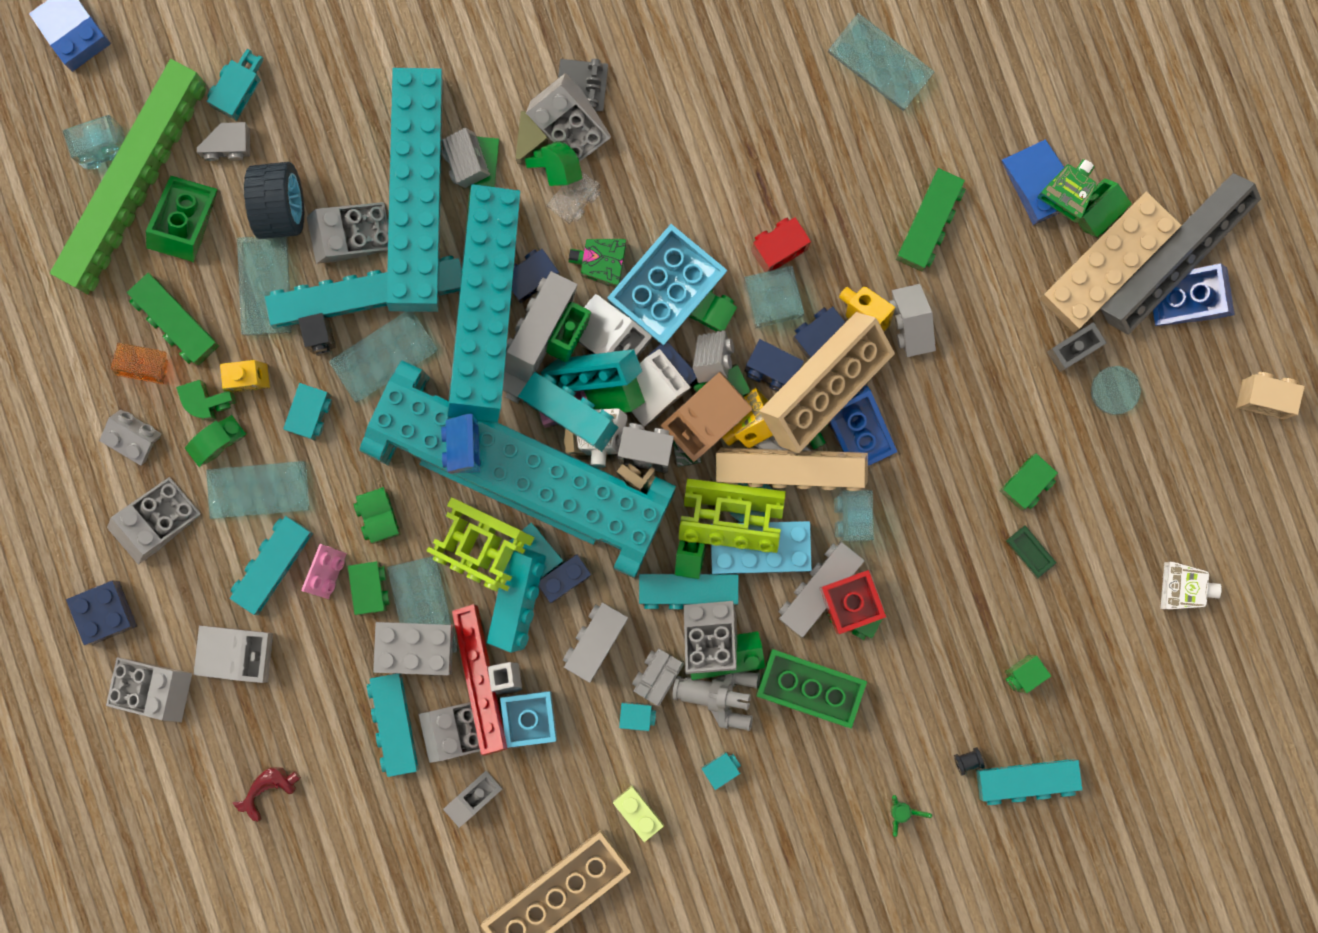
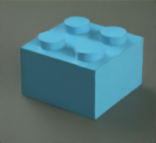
(528, 719)

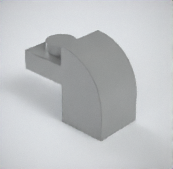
(505, 678)

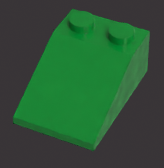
(180, 218)

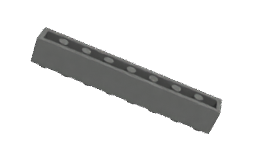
(1180, 253)

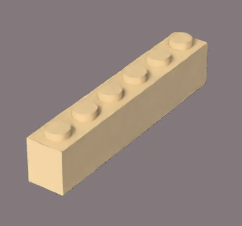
(791, 468)

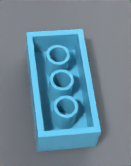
(792, 553)

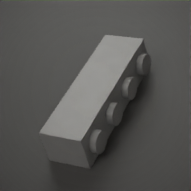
(809, 603)

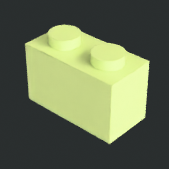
(638, 813)

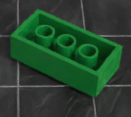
(811, 688)

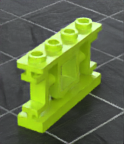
(736, 500)
(487, 527)

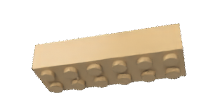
(1110, 262)
(827, 382)
(562, 890)

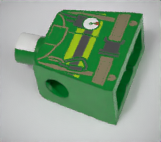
(1070, 190)

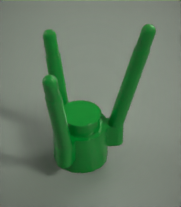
(902, 813)

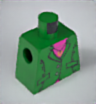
(601, 260)

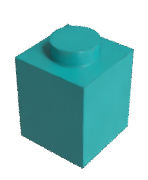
(721, 769)

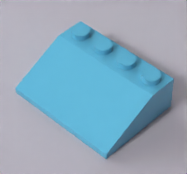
(667, 284)

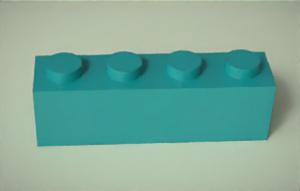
(595, 370)
(568, 411)
(271, 565)
(680, 590)
(515, 607)
(394, 725)
(1029, 780)

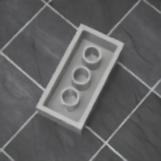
(532, 334)
(645, 448)

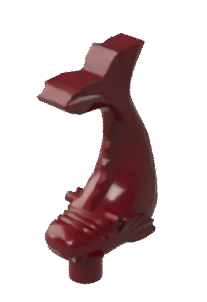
(269, 778)

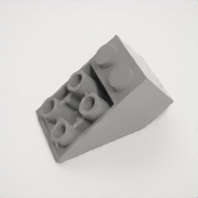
(568, 117)
(348, 231)
(612, 330)
(152, 520)
(710, 637)
(233, 654)
(149, 690)
(449, 732)

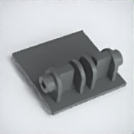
(589, 77)

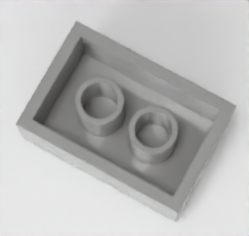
(594, 641)
(413, 648)

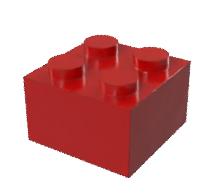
(780, 245)
(852, 602)

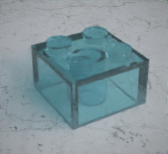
(94, 141)
(773, 297)
(855, 516)

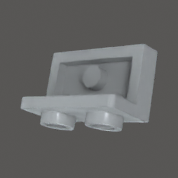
(129, 436)

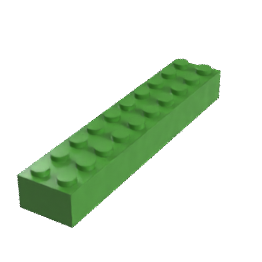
(129, 177)

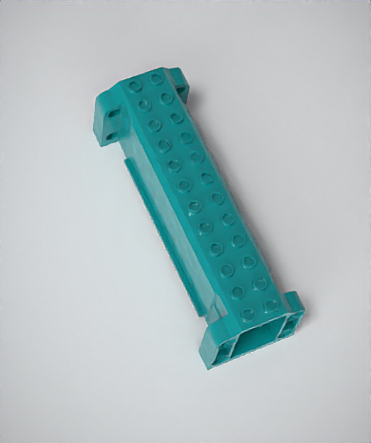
(521, 472)

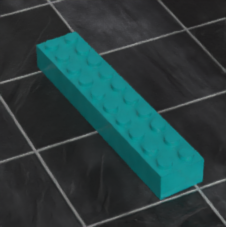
(415, 190)
(484, 303)

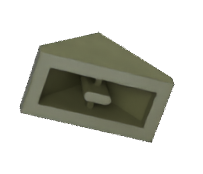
(529, 138)

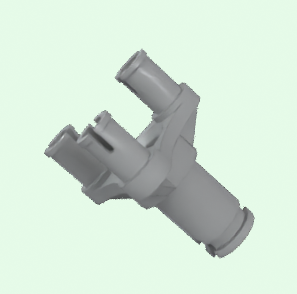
(720, 696)

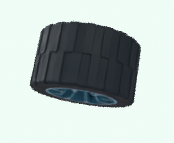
(274, 200)

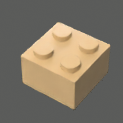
(1270, 396)

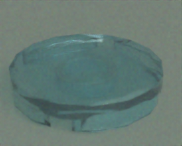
(1115, 390)

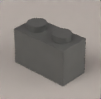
(1076, 347)

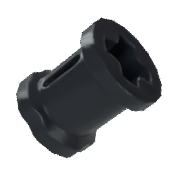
(969, 761)

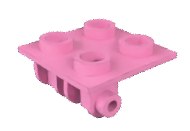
(324, 571)

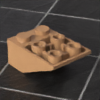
(706, 416)

